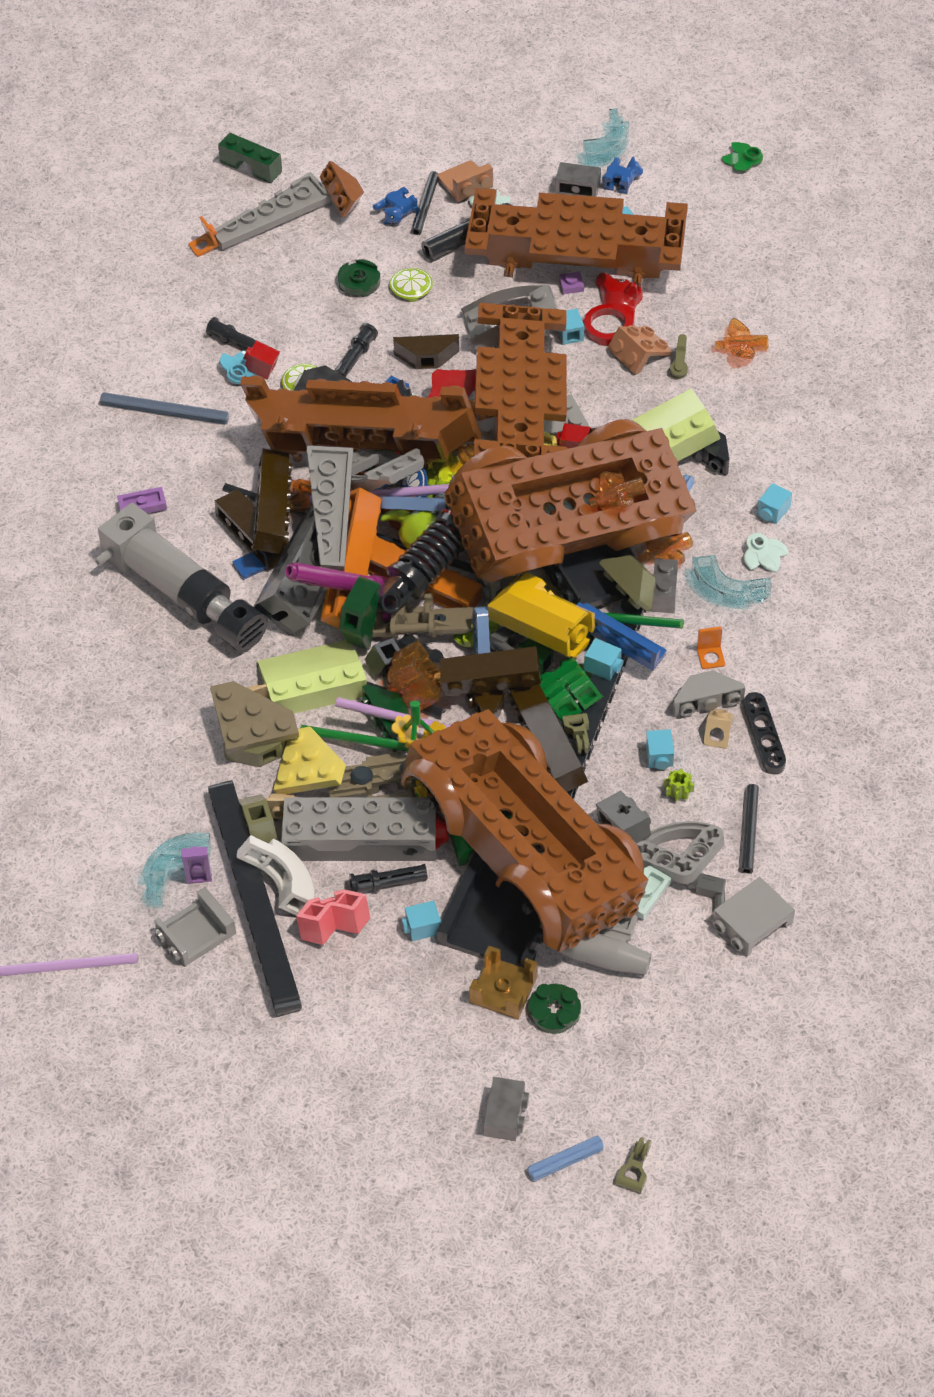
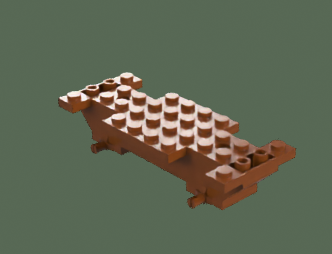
(576, 233)
(519, 379)
(361, 418)

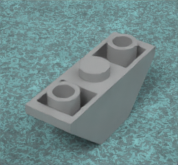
(707, 692)

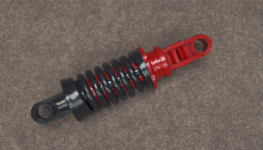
(421, 563)

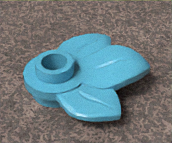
(235, 367)

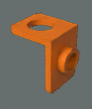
(208, 237)
(710, 642)

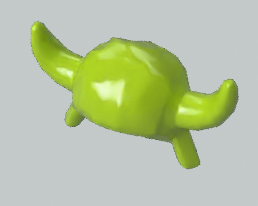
(411, 523)

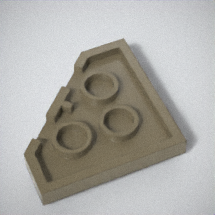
(250, 718)

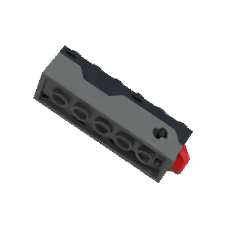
(288, 602)

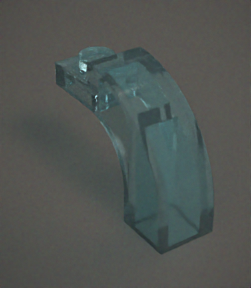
(603, 150)
(724, 590)
(167, 860)

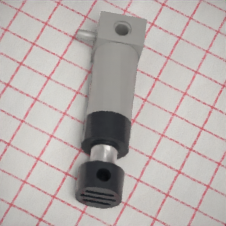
(132, 543)

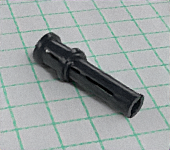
(228, 334)
(359, 345)
(376, 880)

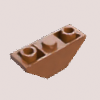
(341, 187)

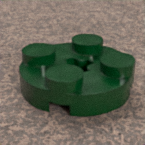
(359, 287)
(551, 994)

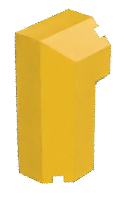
(542, 615)

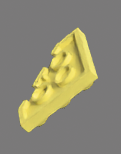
(308, 765)

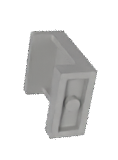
(752, 915)
(195, 928)

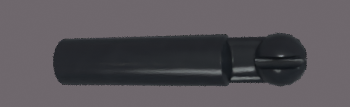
(447, 240)

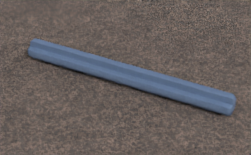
(164, 408)

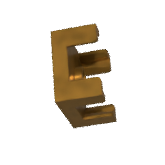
(503, 985)

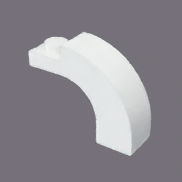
(285, 869)

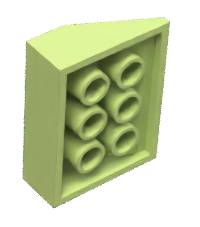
(683, 422)
(314, 676)

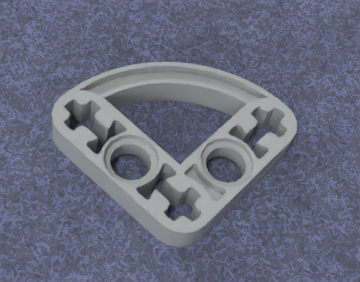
(686, 861)

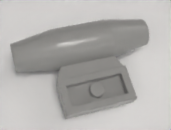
(611, 950)

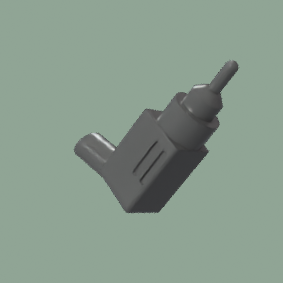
(503, 639)
(710, 887)

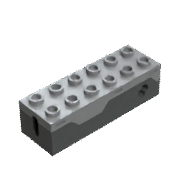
(363, 829)

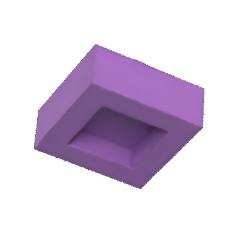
(571, 282)

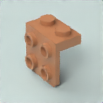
(465, 178)
(635, 345)

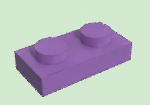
(148, 500)
(196, 865)

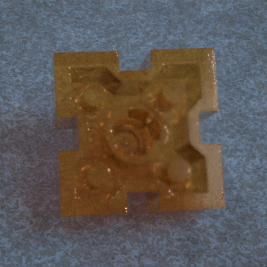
(415, 676)

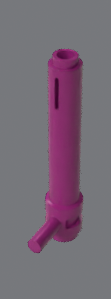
(330, 579)

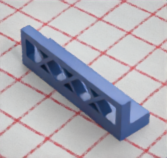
(632, 643)

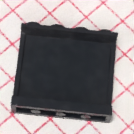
(582, 577)
(490, 916)

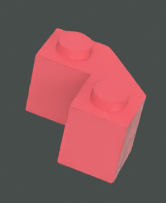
(344, 912)

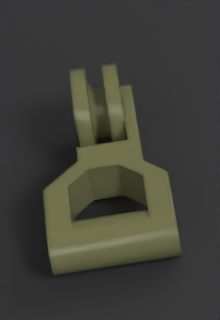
(679, 367)
(577, 732)
(639, 1149)

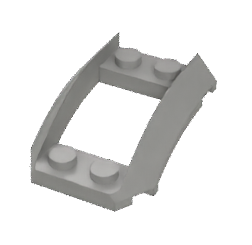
(486, 335)
(388, 467)

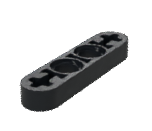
(762, 733)

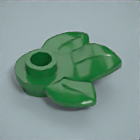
(743, 156)

